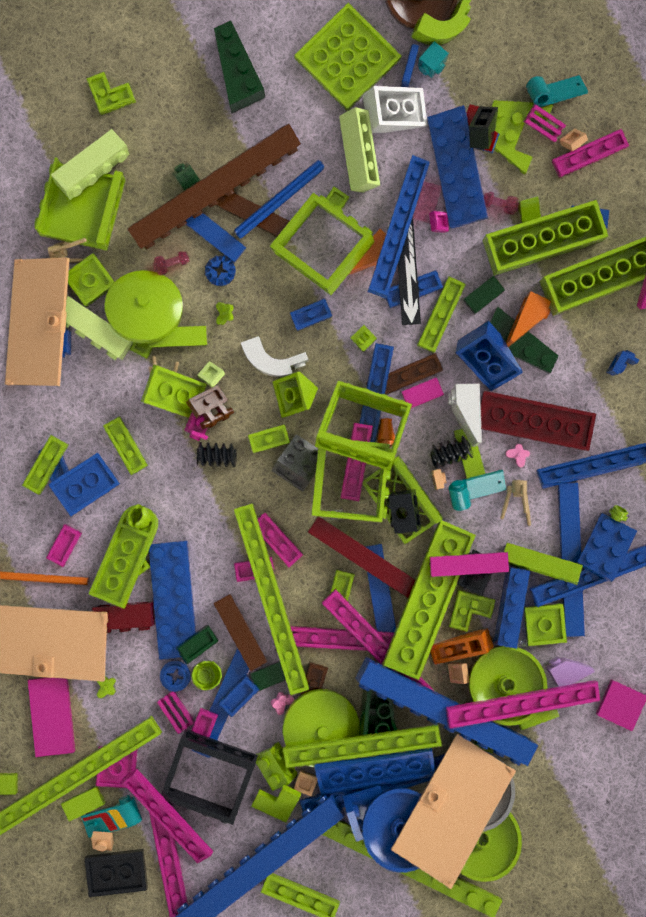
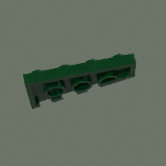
(528, 347)

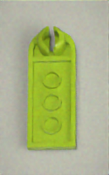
(125, 555)

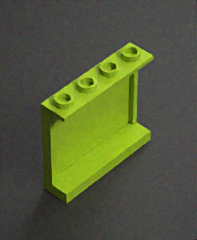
(84, 216)

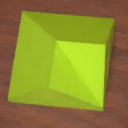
(294, 394)

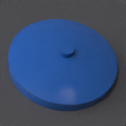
(383, 824)

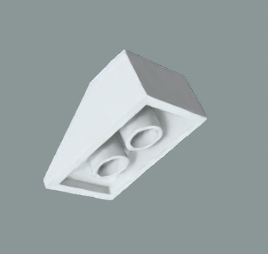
(395, 108)
(466, 408)

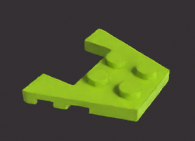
(509, 126)

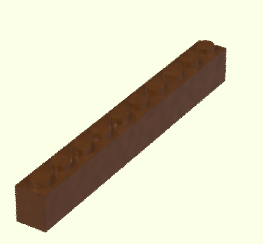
(213, 186)

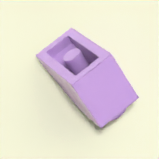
(567, 671)

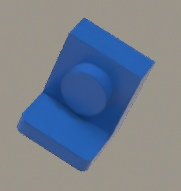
(618, 364)

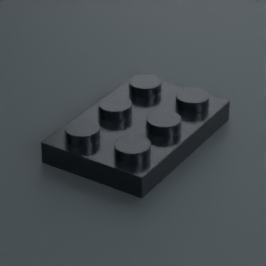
(116, 873)

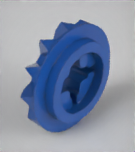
(224, 278)
(167, 680)

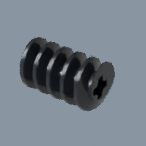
(451, 452)
(216, 454)

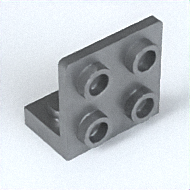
(297, 463)

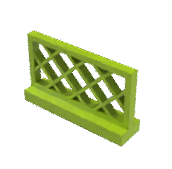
(411, 483)

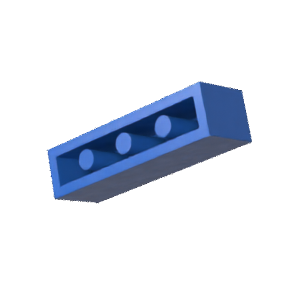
(511, 608)

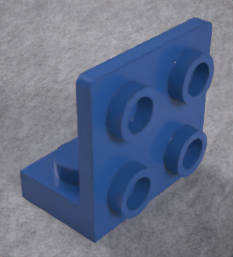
(356, 806)

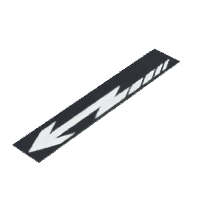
(409, 281)

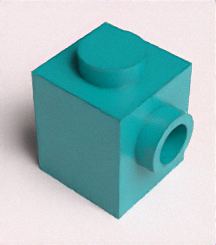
(433, 60)

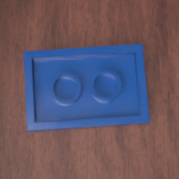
(83, 484)
(606, 547)

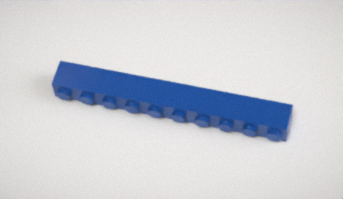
(433, 705)
(265, 859)

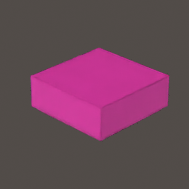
(439, 221)

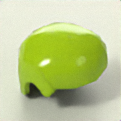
(206, 675)

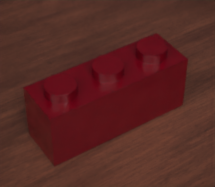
(135, 615)

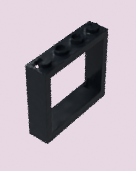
(217, 750)

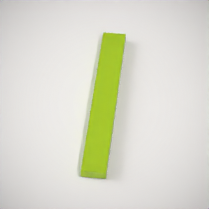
(362, 746)

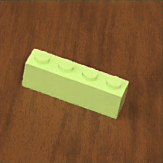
(359, 150)
(90, 164)
(96, 329)

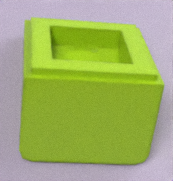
(529, 209)

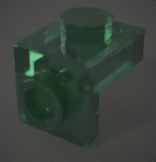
(185, 175)

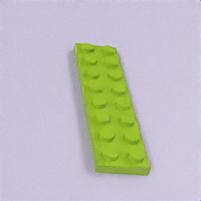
(426, 604)

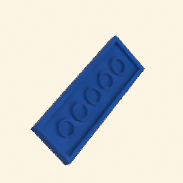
(457, 167)
(172, 596)
(374, 770)

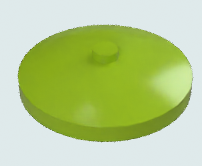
(143, 306)
(506, 673)
(319, 717)
(495, 852)

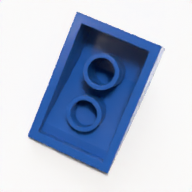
(488, 356)

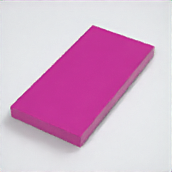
(51, 716)

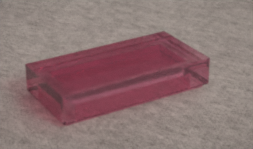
(427, 201)

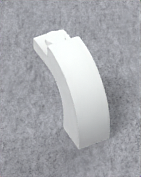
(264, 363)

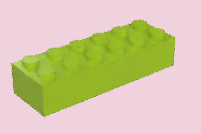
(545, 237)
(595, 277)

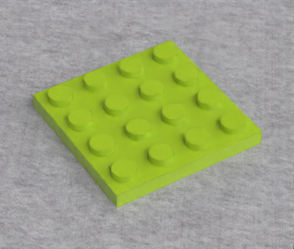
(347, 57)

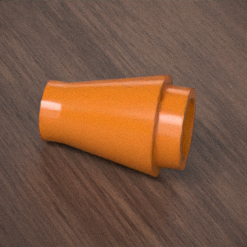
(386, 432)

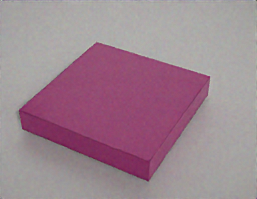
(621, 705)
(114, 774)

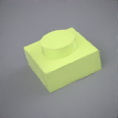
(211, 374)

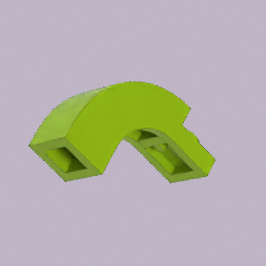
(430, 30)

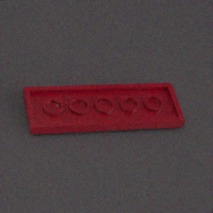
(537, 421)

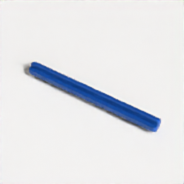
(279, 199)

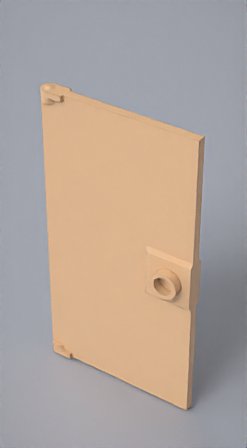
(37, 321)
(53, 642)
(453, 811)

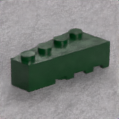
(239, 75)
(376, 714)

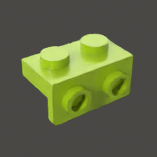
(273, 767)

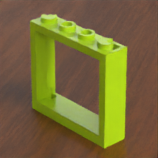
(348, 263)
(355, 449)
(383, 491)

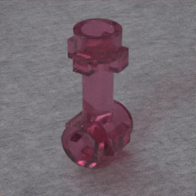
(510, 205)
(161, 265)

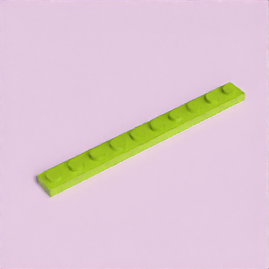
(271, 599)
(78, 773)
(461, 891)

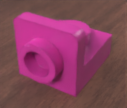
(194, 428)

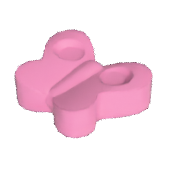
(518, 454)
(281, 701)

